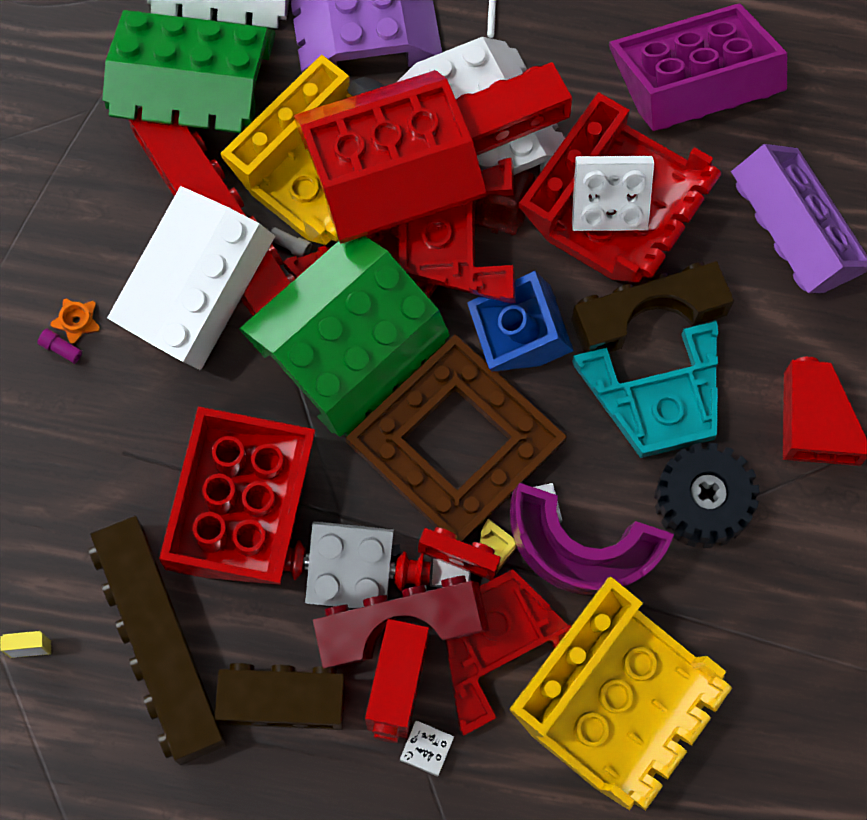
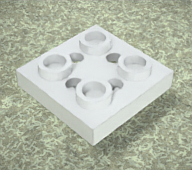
(612, 181)

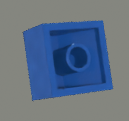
(523, 331)

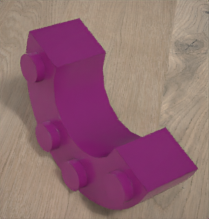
(570, 564)

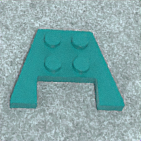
(665, 408)

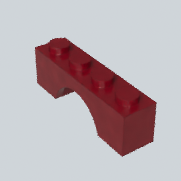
(351, 635)

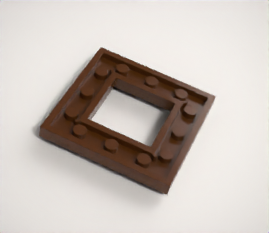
(456, 368)

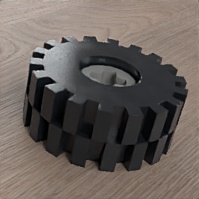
(706, 520)

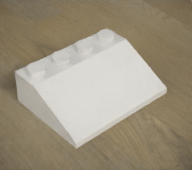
(191, 277)

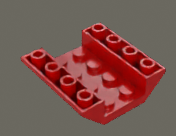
(392, 155)

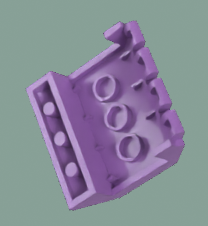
(365, 29)

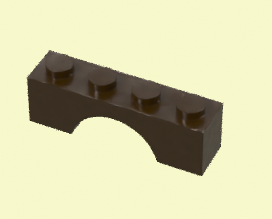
(694, 294)

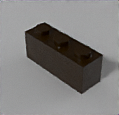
(280, 697)

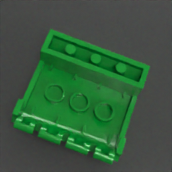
(184, 67)
(349, 331)

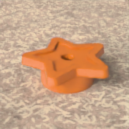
(72, 310)

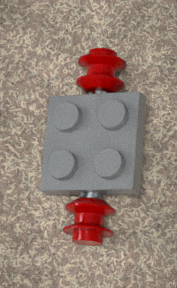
(352, 564)

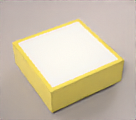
(25, 644)

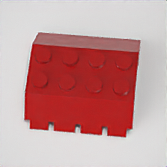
(674, 195)

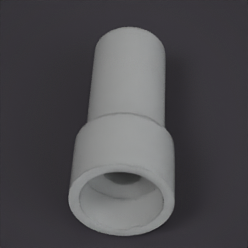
(297, 246)

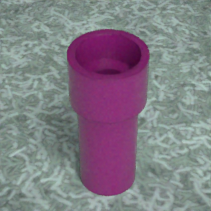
(52, 342)

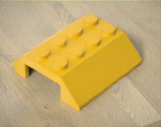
(273, 158)
(620, 698)

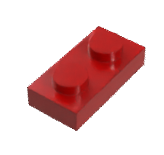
(474, 558)

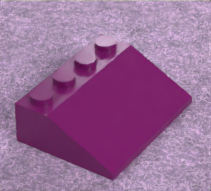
(700, 66)

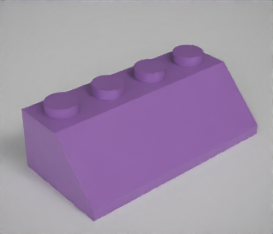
(800, 218)

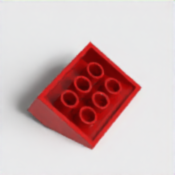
(237, 498)

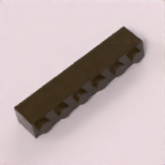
(157, 641)

